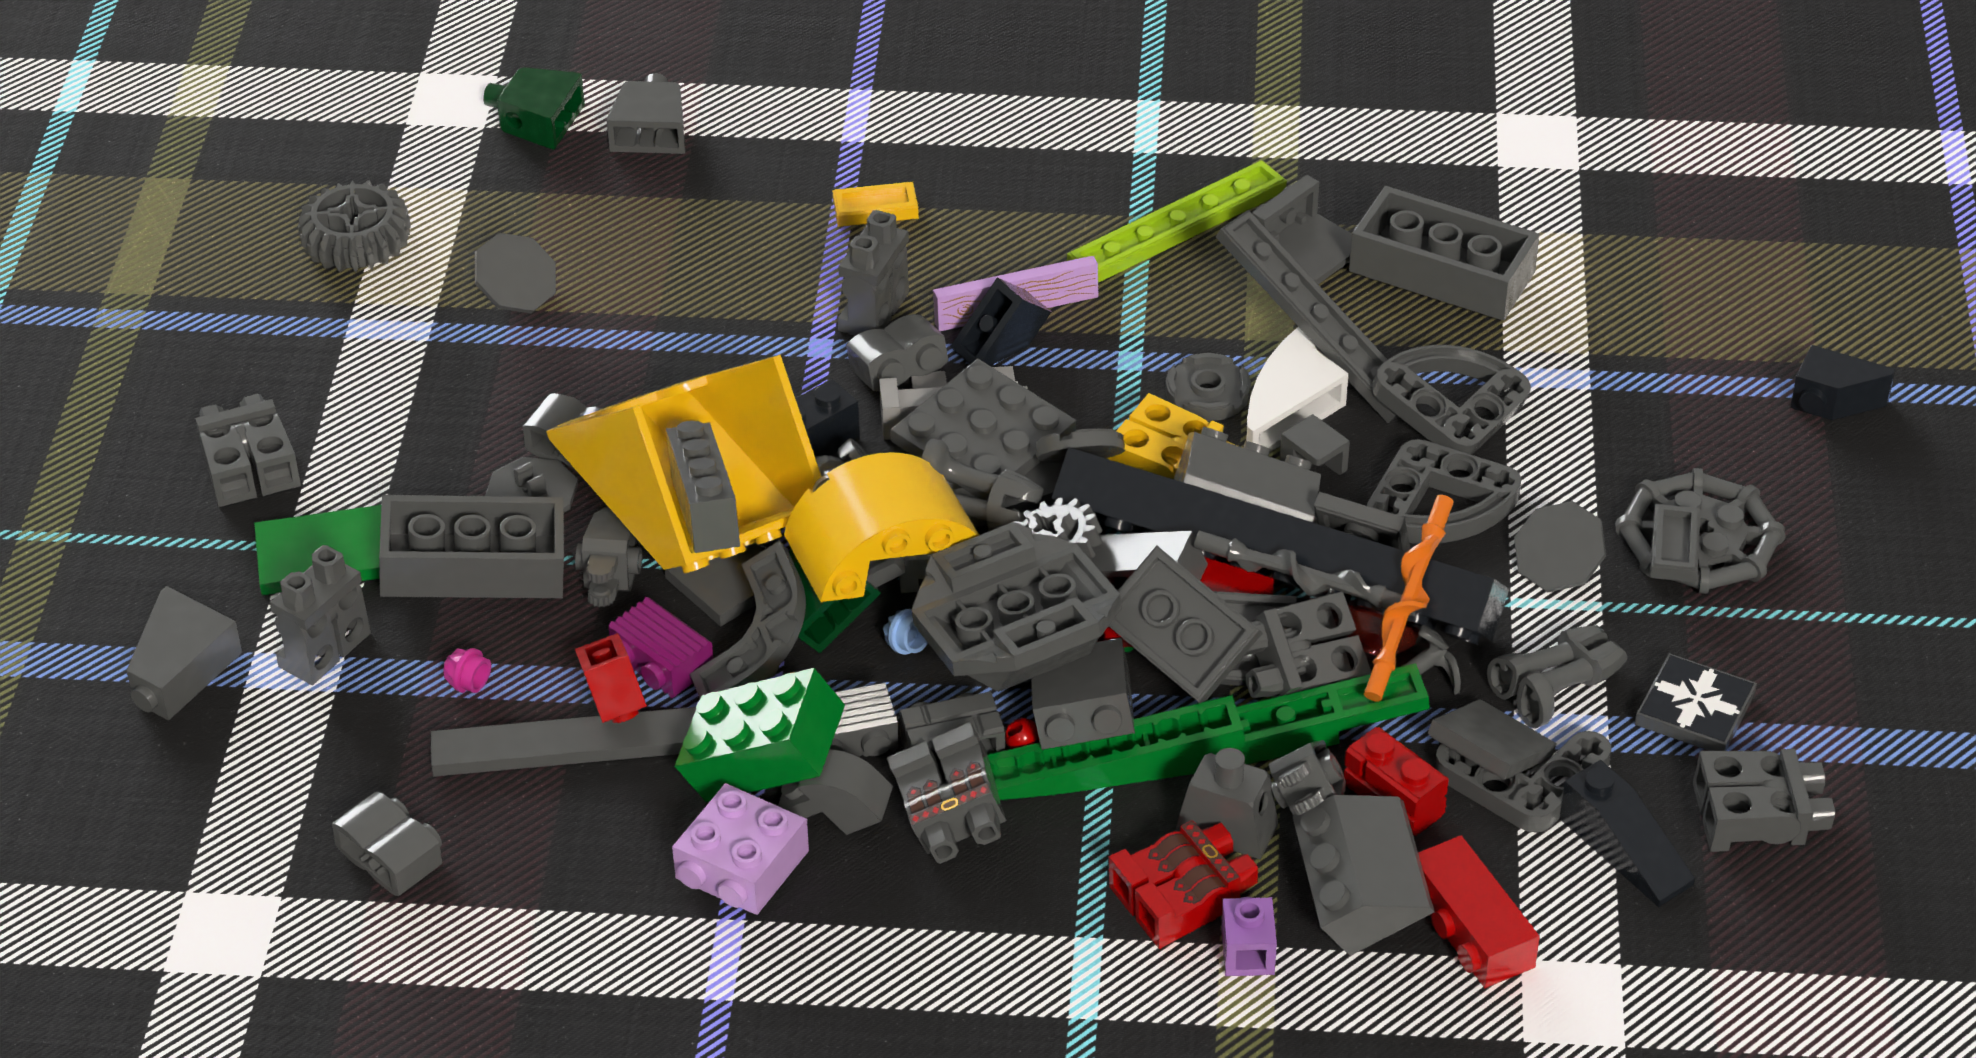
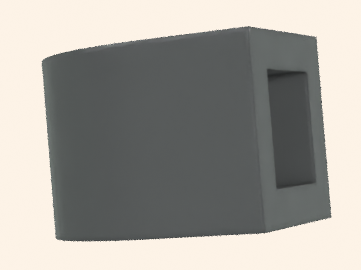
(846, 792)

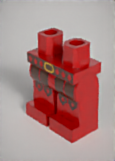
(1180, 880)

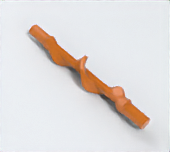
(1413, 598)

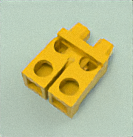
(1158, 435)

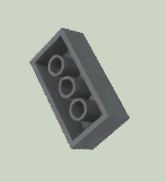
(1444, 252)
(471, 546)

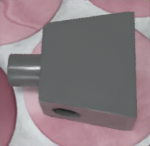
(647, 117)
(1233, 795)

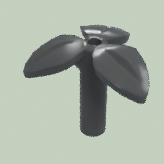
(1433, 652)

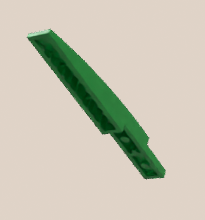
(1179, 738)

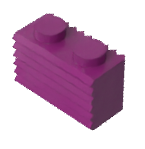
(661, 646)

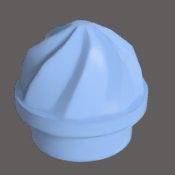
(902, 634)

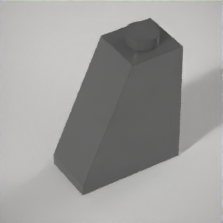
(180, 653)

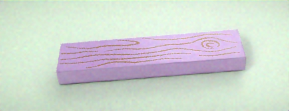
(1049, 284)

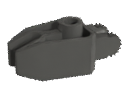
(607, 558)
(1306, 777)

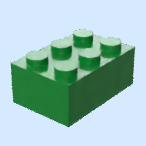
(760, 734)

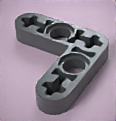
(1524, 792)

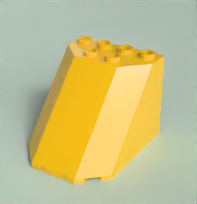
(758, 436)

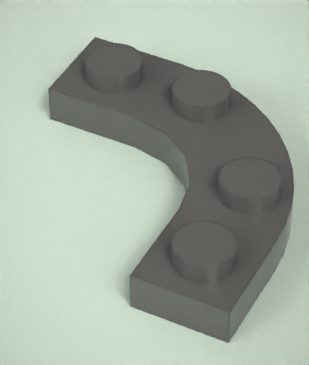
(774, 628)

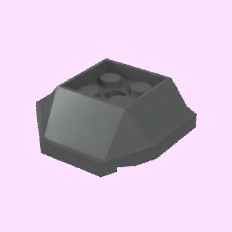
(1012, 605)

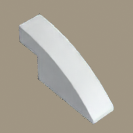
(1292, 387)

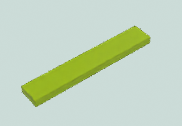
(1182, 219)

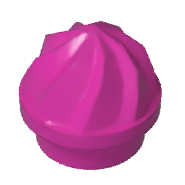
(467, 670)

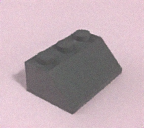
(1249, 474)
(1362, 868)

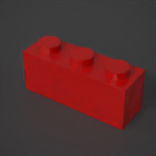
(1477, 914)

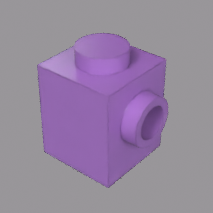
(1248, 936)

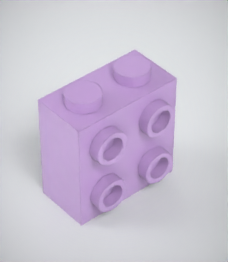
(740, 849)

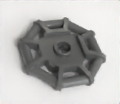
(1722, 524)

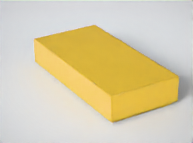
(856, 204)

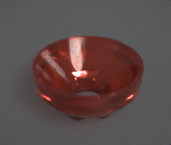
(1369, 629)

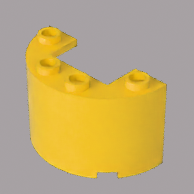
(872, 512)

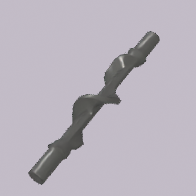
(1312, 581)

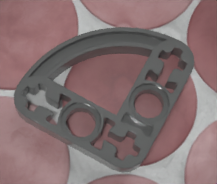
(1450, 418)
(1493, 502)

